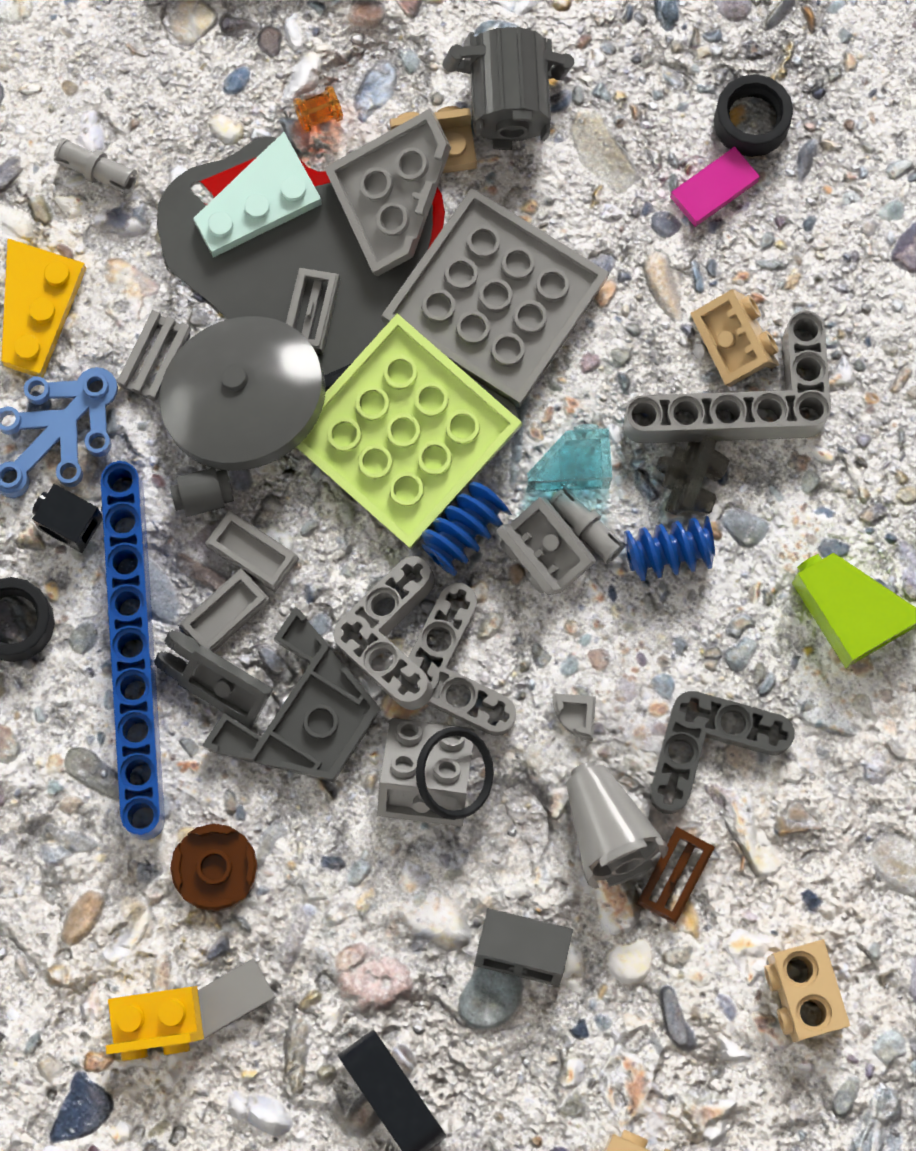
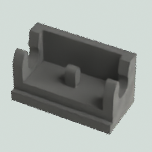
(523, 947)

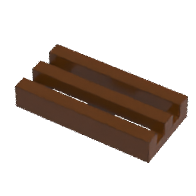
(658, 907)

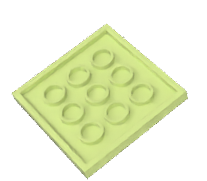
(406, 431)

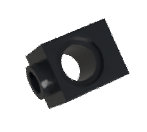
(66, 517)

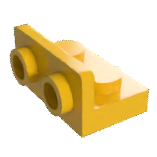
(155, 1020)

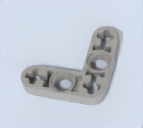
(375, 628)
(444, 678)

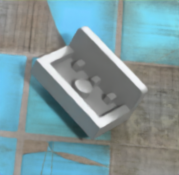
(545, 547)

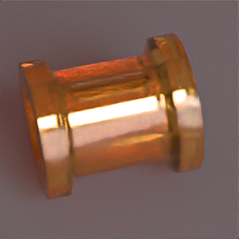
(318, 109)

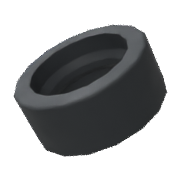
(758, 87)
(45, 620)

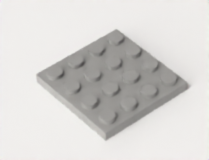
(497, 296)

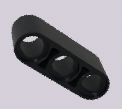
(391, 1094)

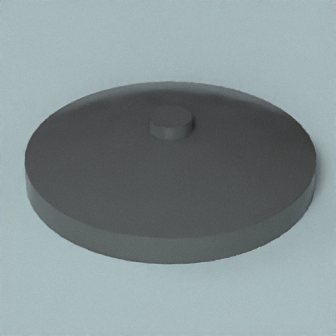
(242, 393)

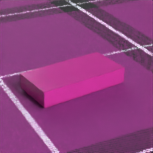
(714, 186)

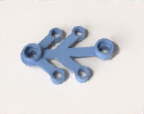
(59, 426)

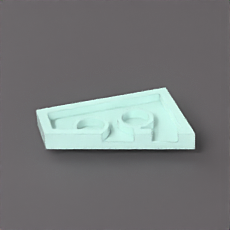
(258, 199)

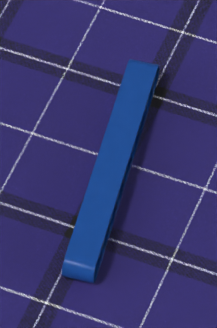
(138, 668)

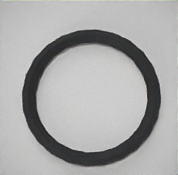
(420, 773)

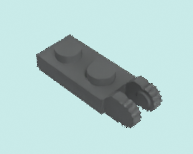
(213, 679)

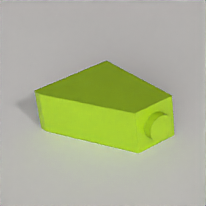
(851, 607)

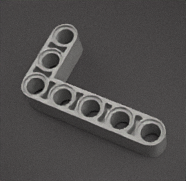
(744, 405)

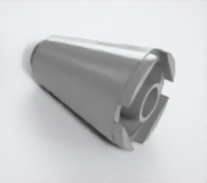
(610, 828)

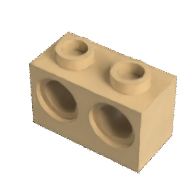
(818, 988)

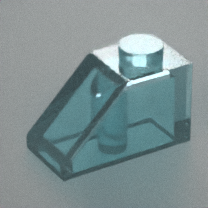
(575, 461)

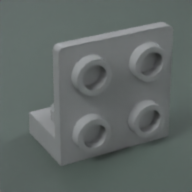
(445, 772)

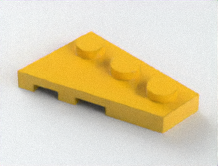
(36, 305)

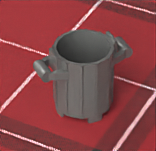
(509, 82)

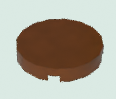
(214, 867)

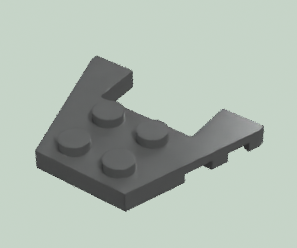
(318, 720)

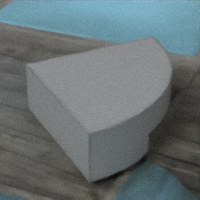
(576, 714)

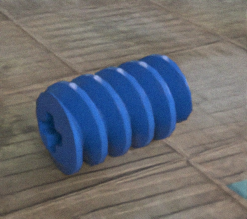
(463, 526)
(670, 549)

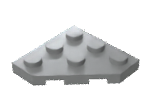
(391, 187)

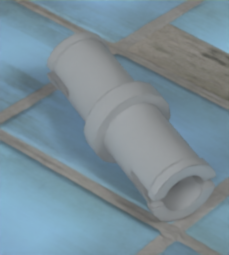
(95, 166)
(587, 525)

